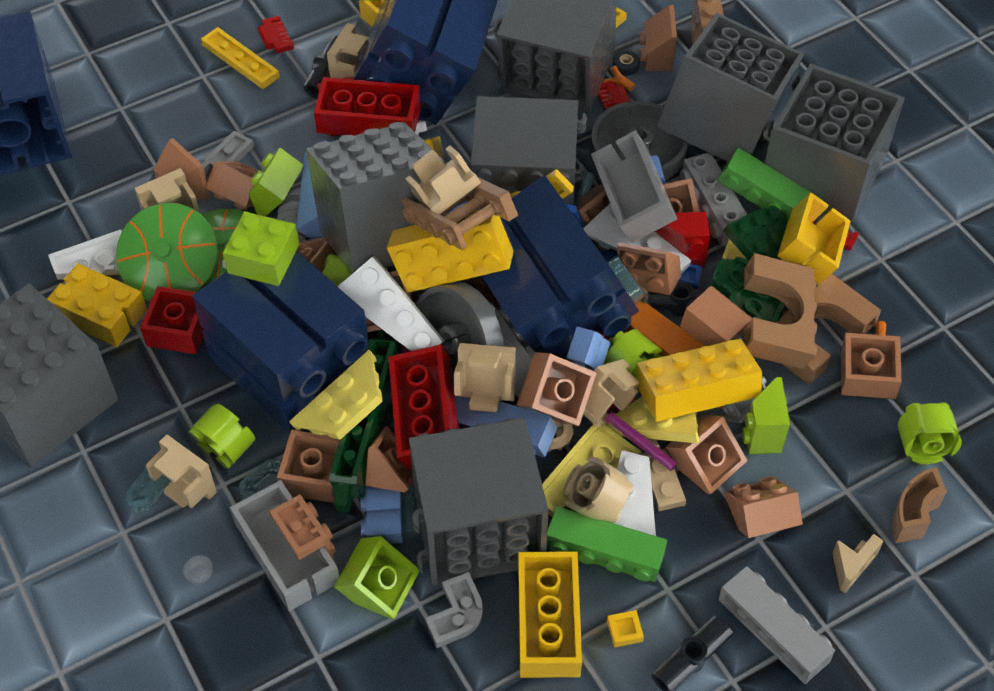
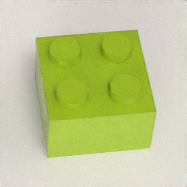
(261, 248)

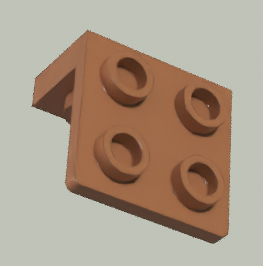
(301, 528)

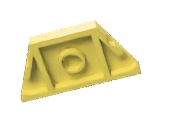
(343, 401)
(674, 429)

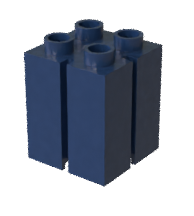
(427, 46)
(28, 99)
(556, 276)
(281, 339)

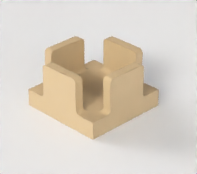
(346, 52)
(441, 183)
(167, 189)
(485, 375)
(610, 386)
(188, 473)

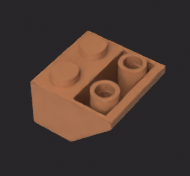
(651, 268)
(764, 506)

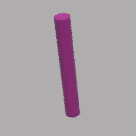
(641, 441)

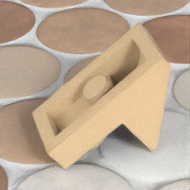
(851, 563)

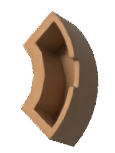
(919, 498)

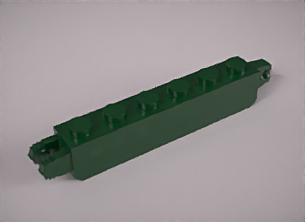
(351, 456)

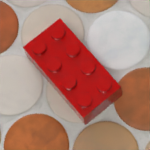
(360, 105)
(421, 396)

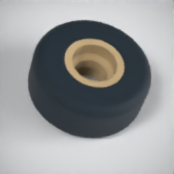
(626, 68)

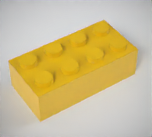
(431, 262)
(699, 379)
(549, 615)

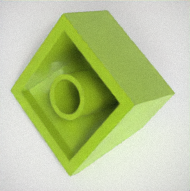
(273, 181)
(767, 421)
(377, 577)

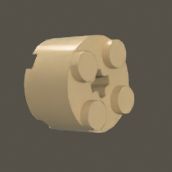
(597, 490)

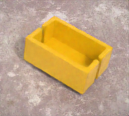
(818, 244)
(97, 304)

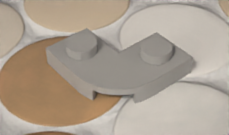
(462, 616)

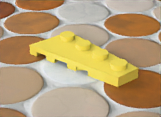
(596, 442)

